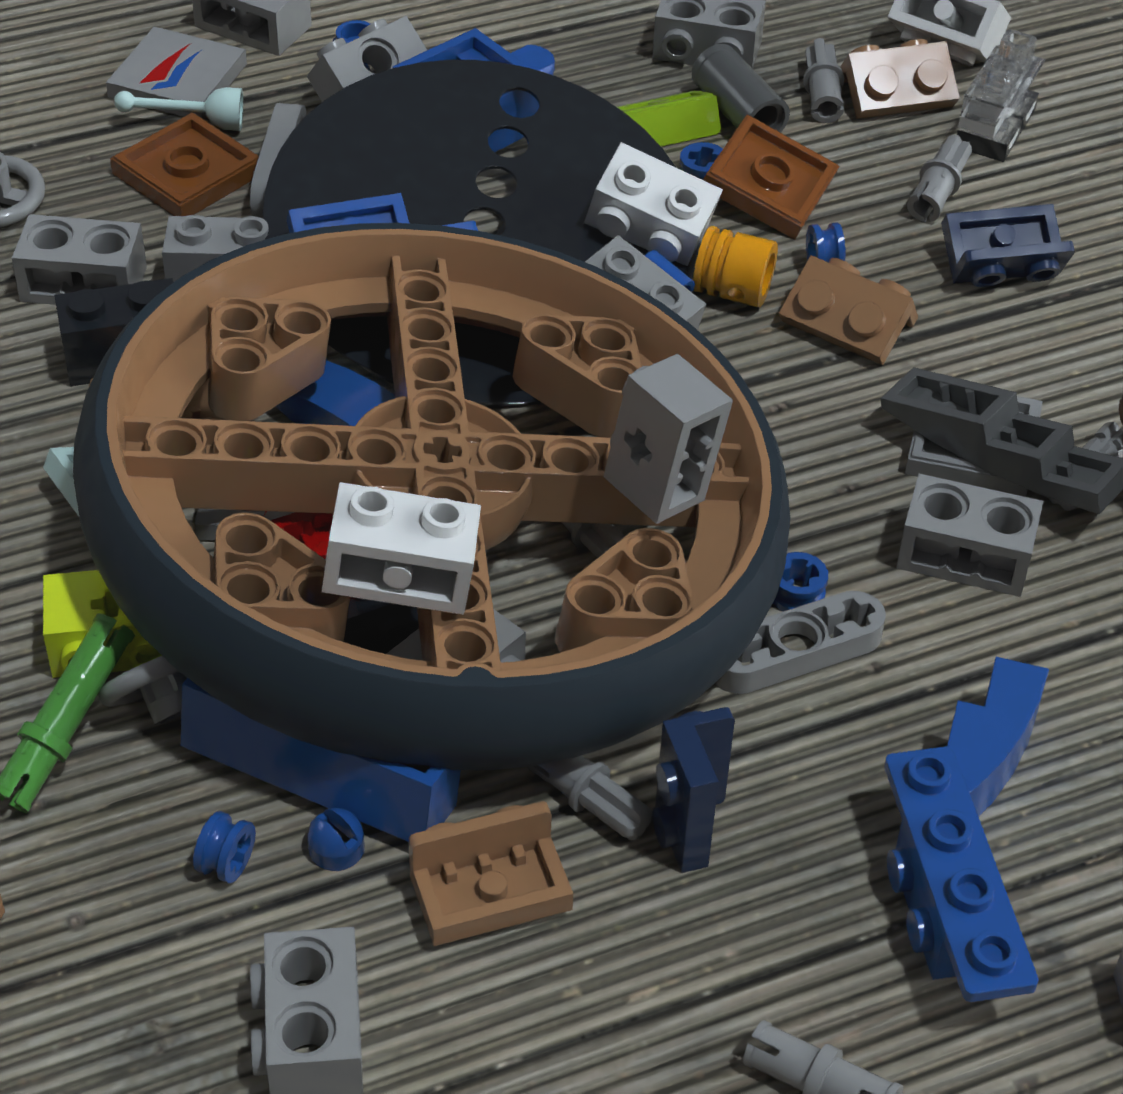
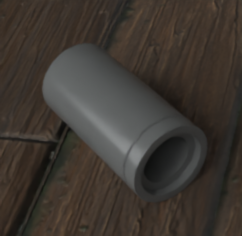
(738, 88)

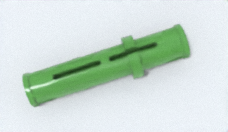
(62, 712)

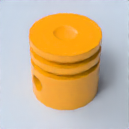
(735, 266)

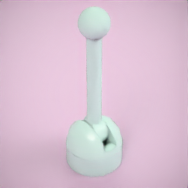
(222, 106)

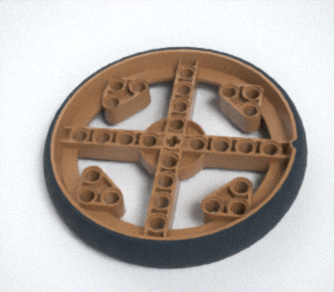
(252, 622)

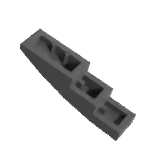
(989, 431)

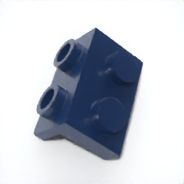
(1005, 244)
(691, 783)

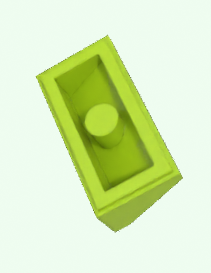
(677, 116)

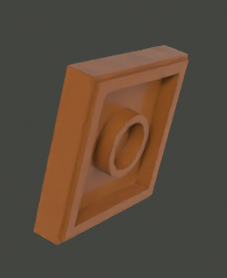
(186, 166)
(771, 176)

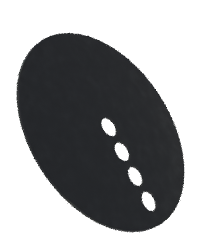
(427, 137)

